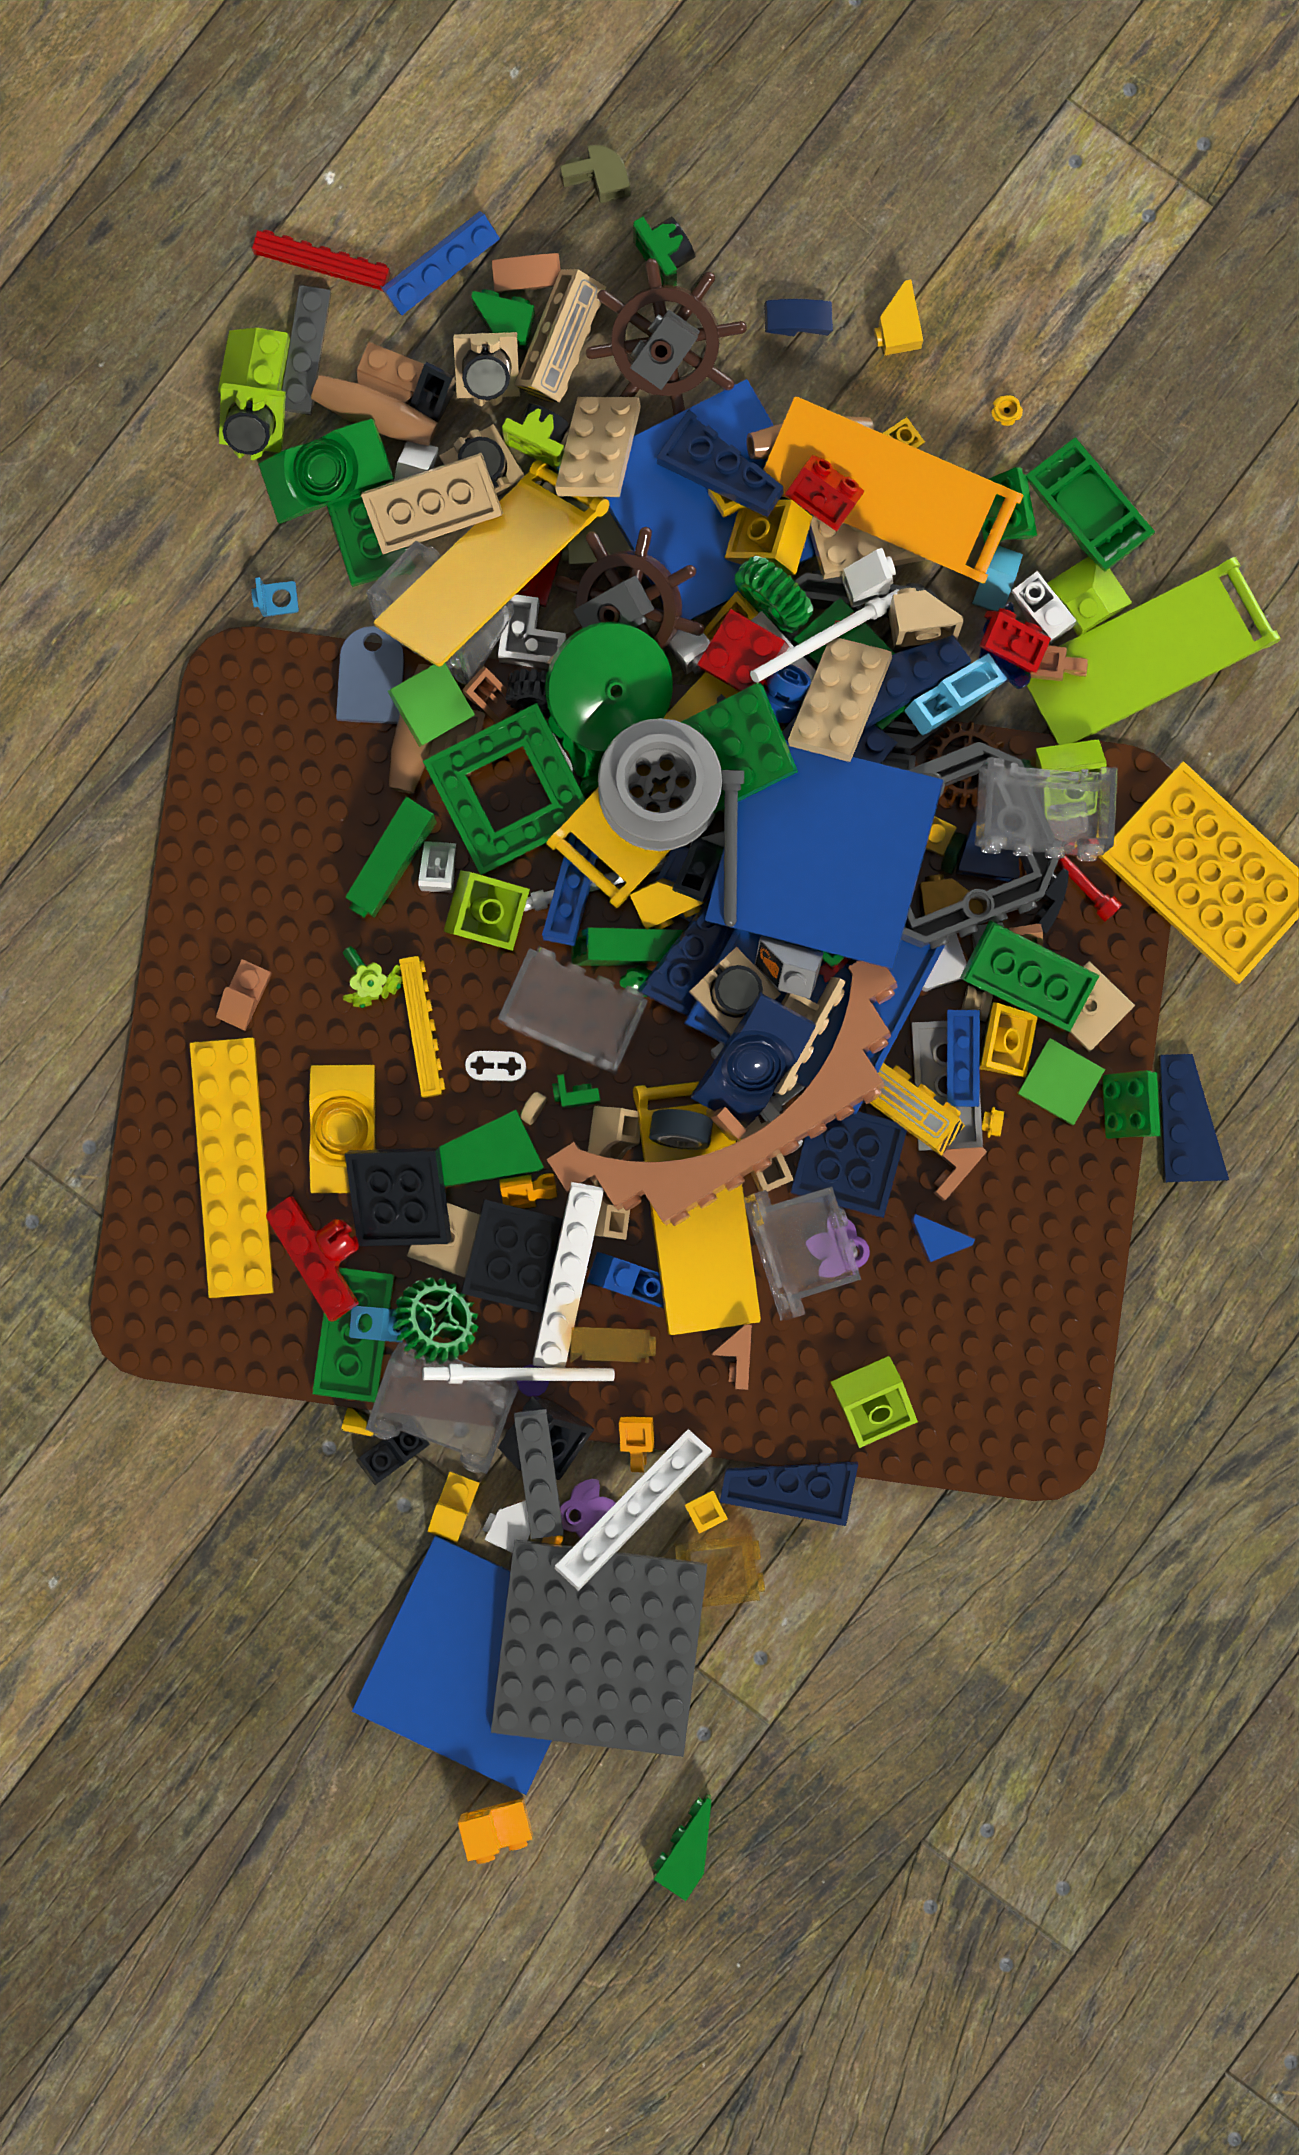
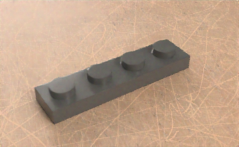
(305, 348)
(538, 1473)

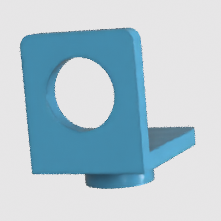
(263, 595)
(381, 1324)

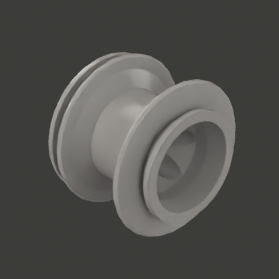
(649, 745)

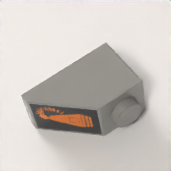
(789, 966)

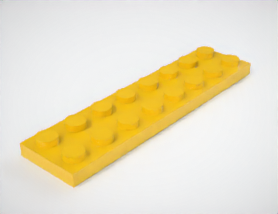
(231, 1167)

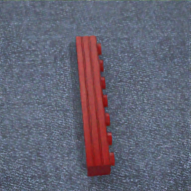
(321, 260)

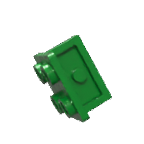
(1022, 521)
(1131, 1104)

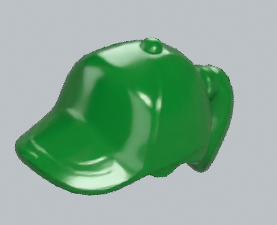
(583, 760)

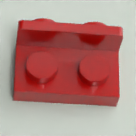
(824, 492)
(1014, 641)

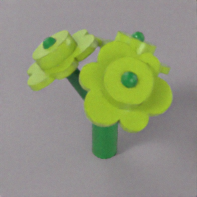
(369, 980)

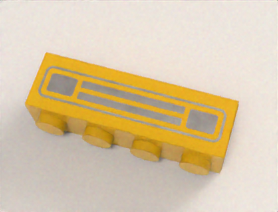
(917, 1110)

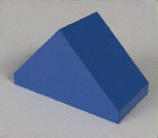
(937, 1239)

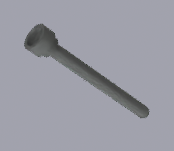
(731, 784)

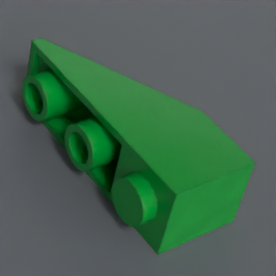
(685, 1861)

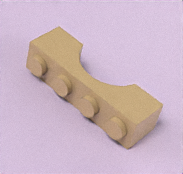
(611, 1136)

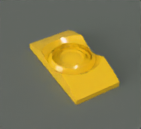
(339, 1122)

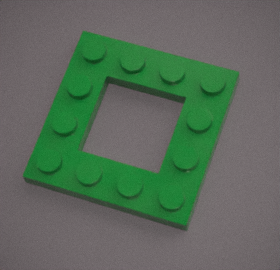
(449, 773)

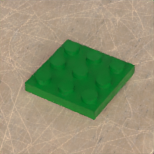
(746, 739)

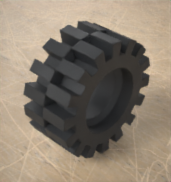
(527, 689)

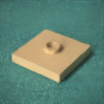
(1101, 1011)
(454, 1255)

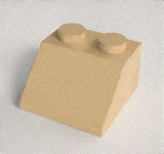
(920, 619)

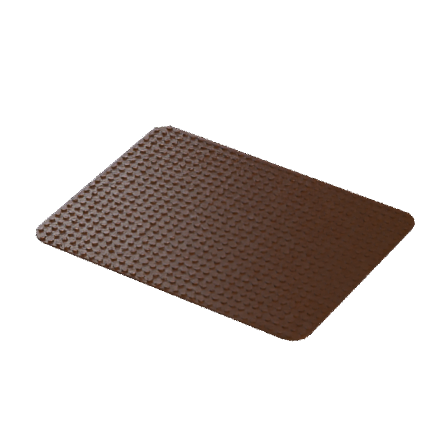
(254, 863)

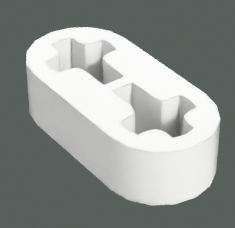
(495, 1074)

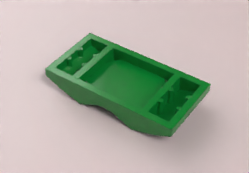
(325, 470)
(1089, 505)

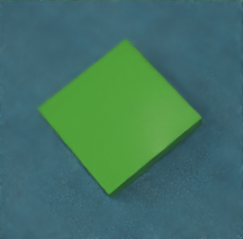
(431, 703)
(1061, 1081)

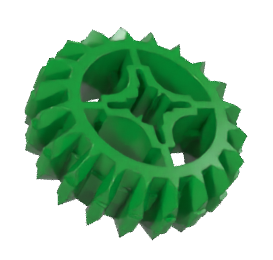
(773, 593)
(418, 1324)

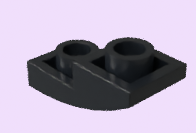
(1055, 896)
(390, 1455)

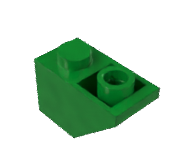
(505, 315)

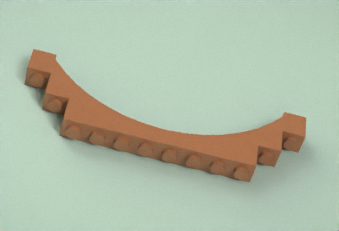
(686, 1183)

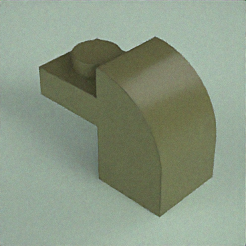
(604, 168)

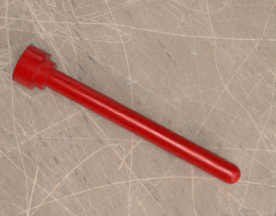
(1104, 904)

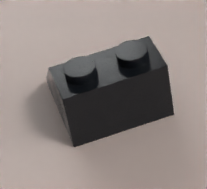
(566, 1433)

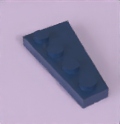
(915, 673)
(801, 1491)

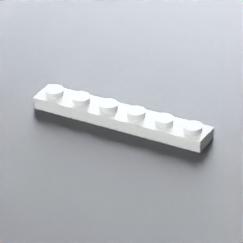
(568, 1275)
(633, 1510)

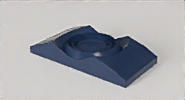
(754, 1060)

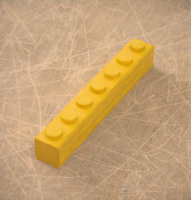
(421, 1026)

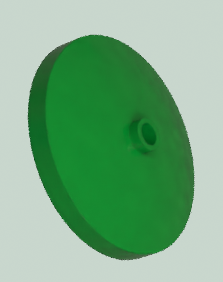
(588, 669)

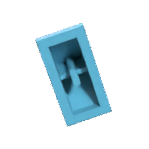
(1000, 579)

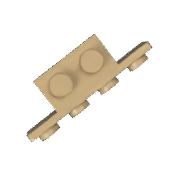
(816, 1013)

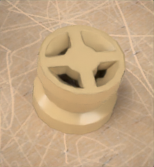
(977, 1001)

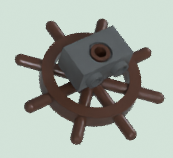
(668, 340)
(627, 599)

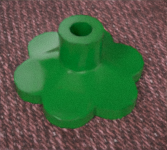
(635, 977)

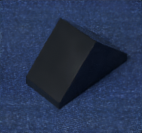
(433, 391)

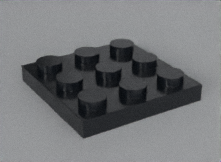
(398, 1196)
(512, 1256)

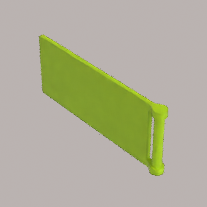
(1152, 654)

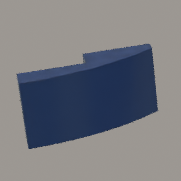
(798, 315)

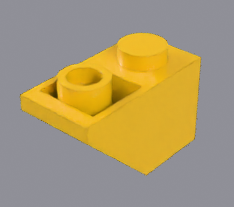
(659, 904)

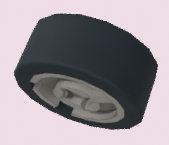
(681, 1129)

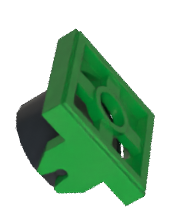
(665, 244)

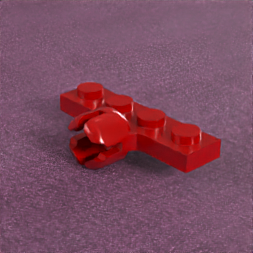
(317, 1255)

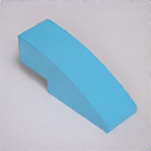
(955, 694)

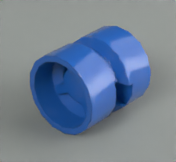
(786, 690)

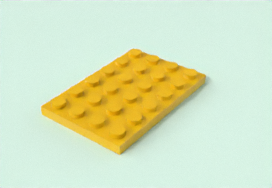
(1207, 872)

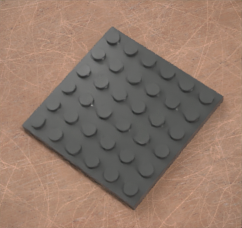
(602, 1659)

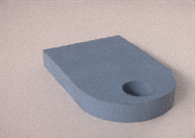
(367, 677)

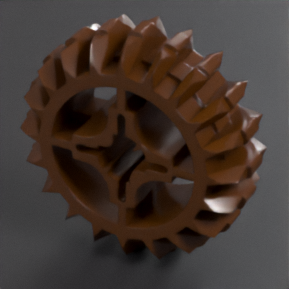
(969, 737)

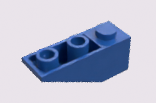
(626, 1279)

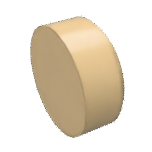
(533, 1107)

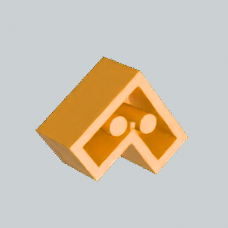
(493, 1828)

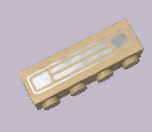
(560, 336)

